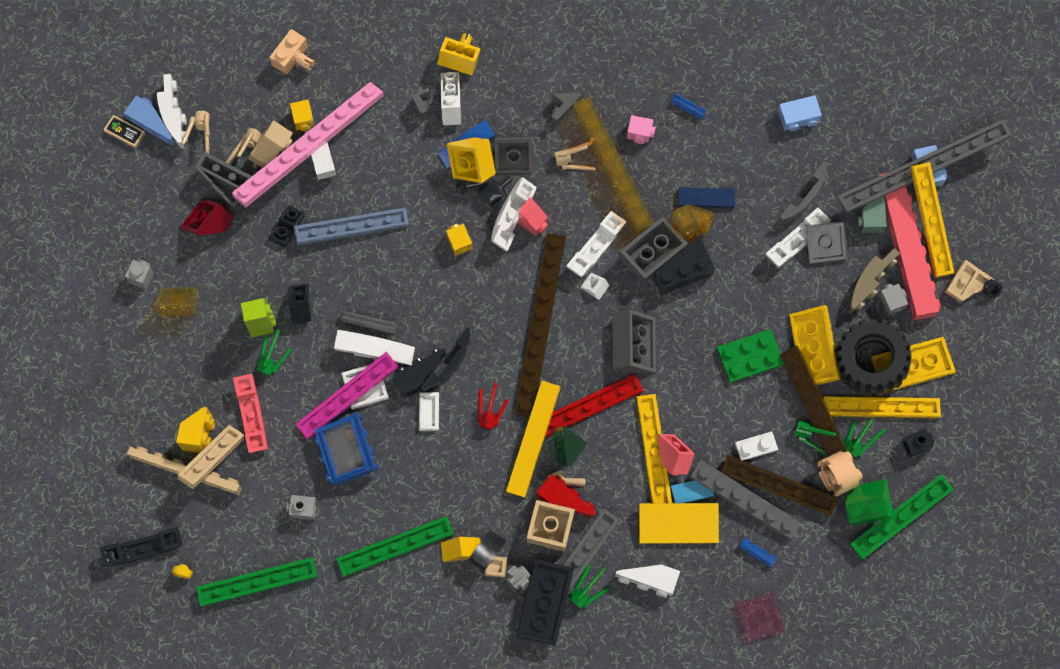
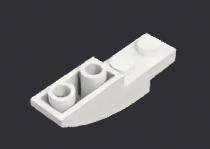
(169, 110)

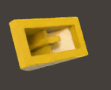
(459, 548)

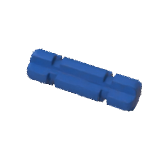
(688, 106)
(757, 552)

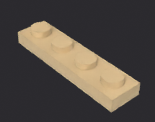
(211, 456)

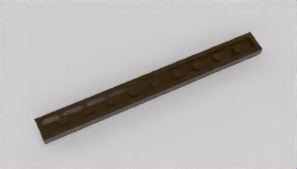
(540, 324)

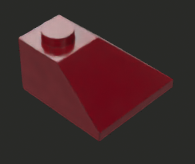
(207, 218)

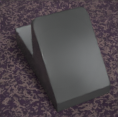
(565, 102)

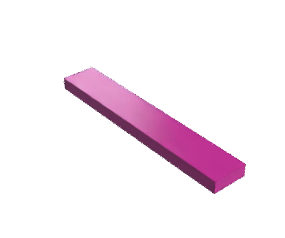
(347, 395)

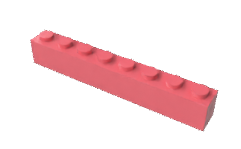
(912, 255)

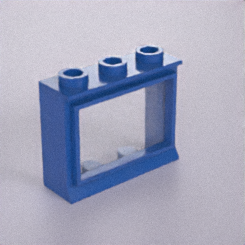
(345, 450)

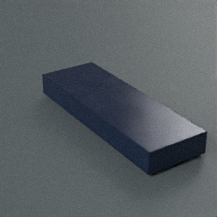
(706, 197)

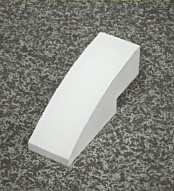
(323, 162)

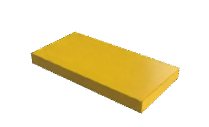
(815, 339)
(928, 362)
(678, 523)

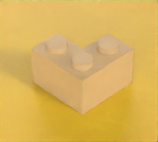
(273, 140)

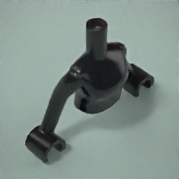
(492, 193)

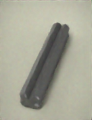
(368, 322)

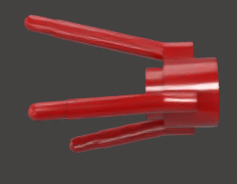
(487, 419)

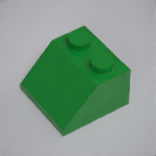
(869, 503)

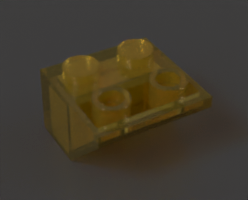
(691, 221)

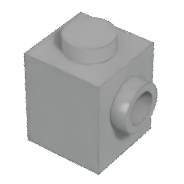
(139, 274)
(893, 298)
(302, 507)

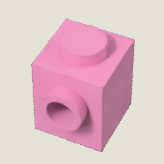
(640, 129)

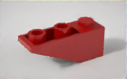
(556, 493)

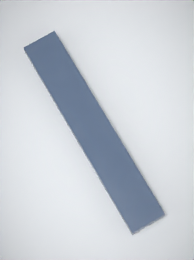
(351, 226)

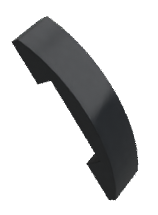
(435, 381)
(141, 548)

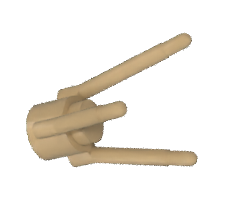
(201, 122)
(249, 139)
(563, 158)

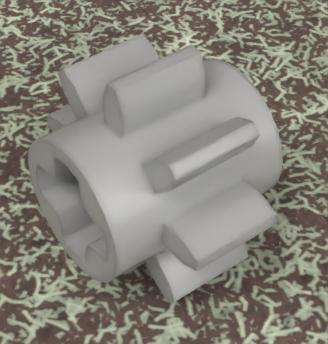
(518, 577)

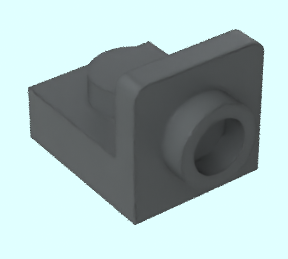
(421, 106)

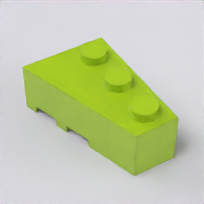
(258, 317)

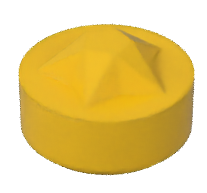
(182, 571)

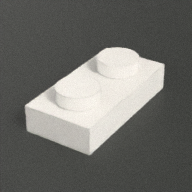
(756, 446)

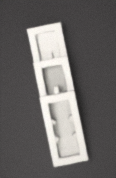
(373, 347)

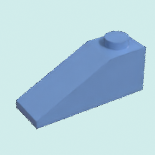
(144, 115)

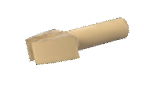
(571, 481)

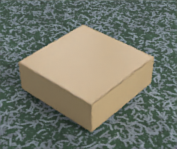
(497, 567)

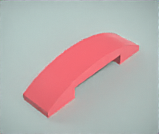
(251, 413)

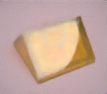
(177, 302)

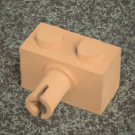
(291, 52)

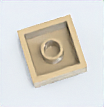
(550, 525)

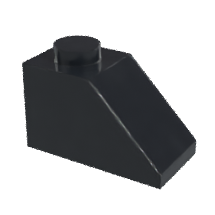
(300, 303)

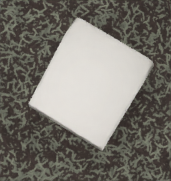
(595, 285)

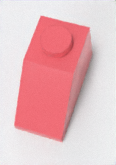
(532, 218)
(674, 454)

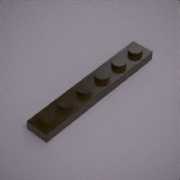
(812, 400)
(779, 485)

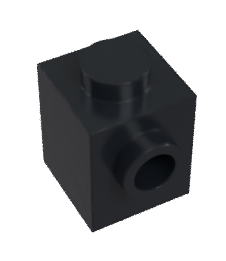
(918, 443)

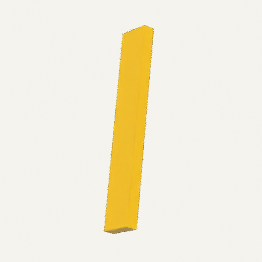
(932, 220)
(883, 407)
(650, 430)
(533, 439)

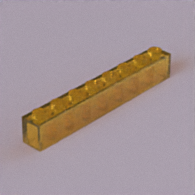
(612, 166)

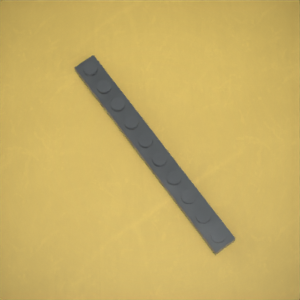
(938, 159)

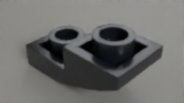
(285, 228)
(487, 550)

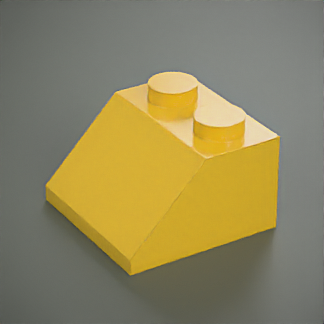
(471, 159)

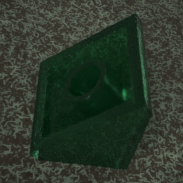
(567, 446)

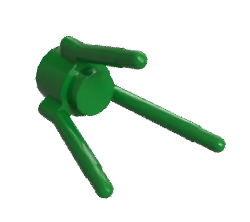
(266, 364)
(805, 429)
(854, 446)
(580, 597)

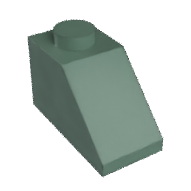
(873, 217)

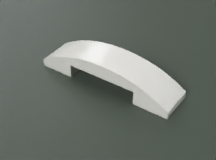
(508, 216)
(796, 240)
(597, 244)

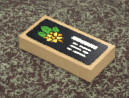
(124, 131)

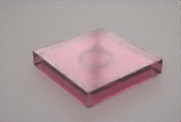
(760, 616)

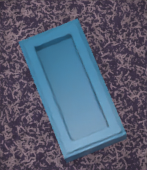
(690, 492)

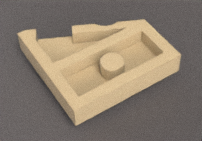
(966, 281)

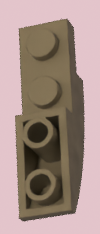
(869, 280)

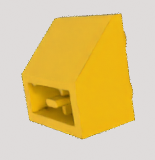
(195, 431)

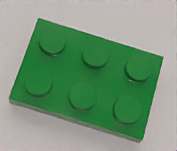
(750, 356)

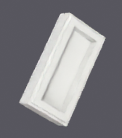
(429, 411)

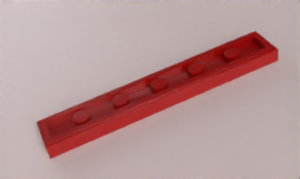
(595, 403)

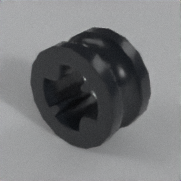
(992, 288)

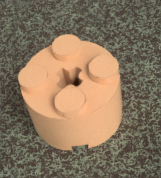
(839, 473)

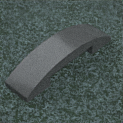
(792, 211)

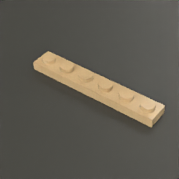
(176, 466)

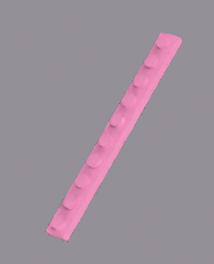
(307, 144)

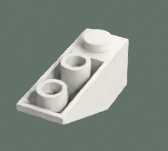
(450, 98)
(657, 577)

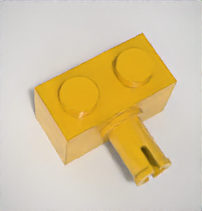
(459, 55)

